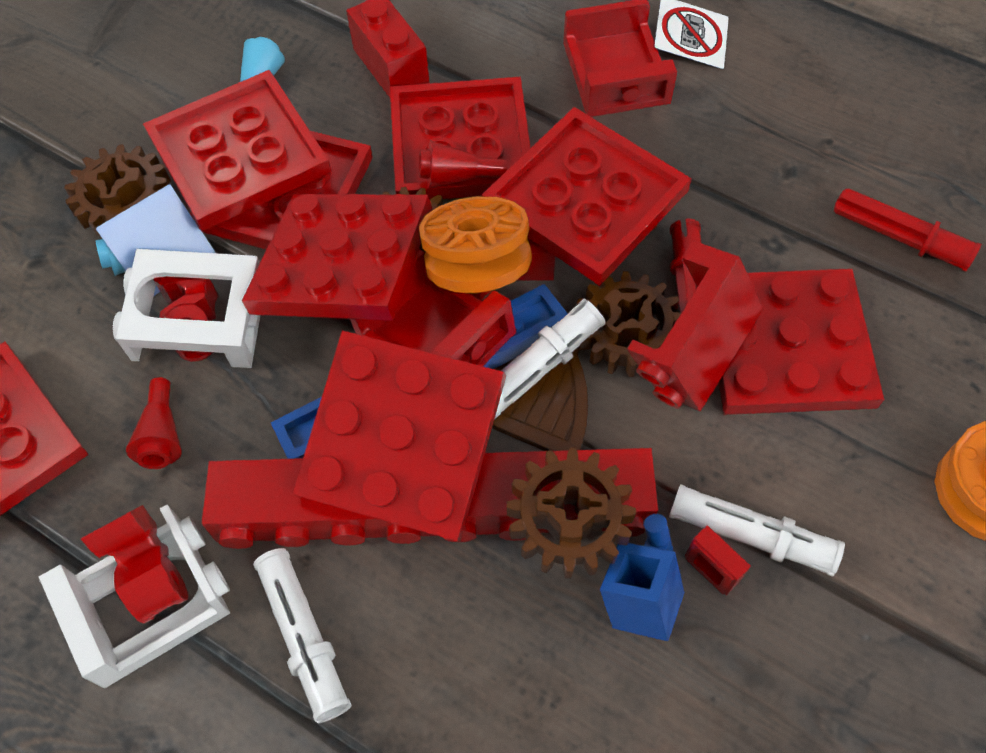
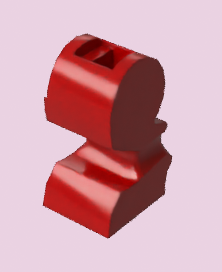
(188, 300)
(143, 573)

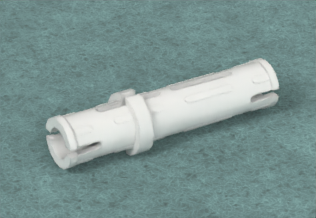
(548, 351)
(766, 533)
(310, 655)

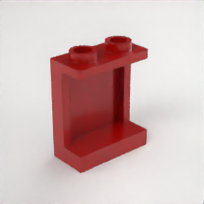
(616, 58)
(444, 320)
(705, 333)

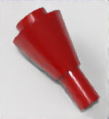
(449, 165)
(155, 435)

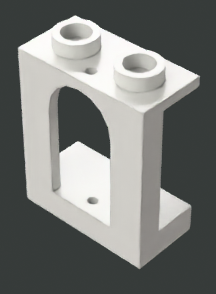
(233, 337)
(92, 650)

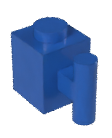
(645, 584)

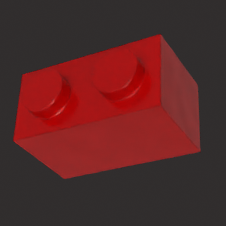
(387, 45)

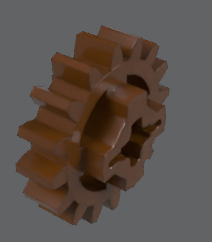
(113, 184)
(628, 316)
(548, 512)

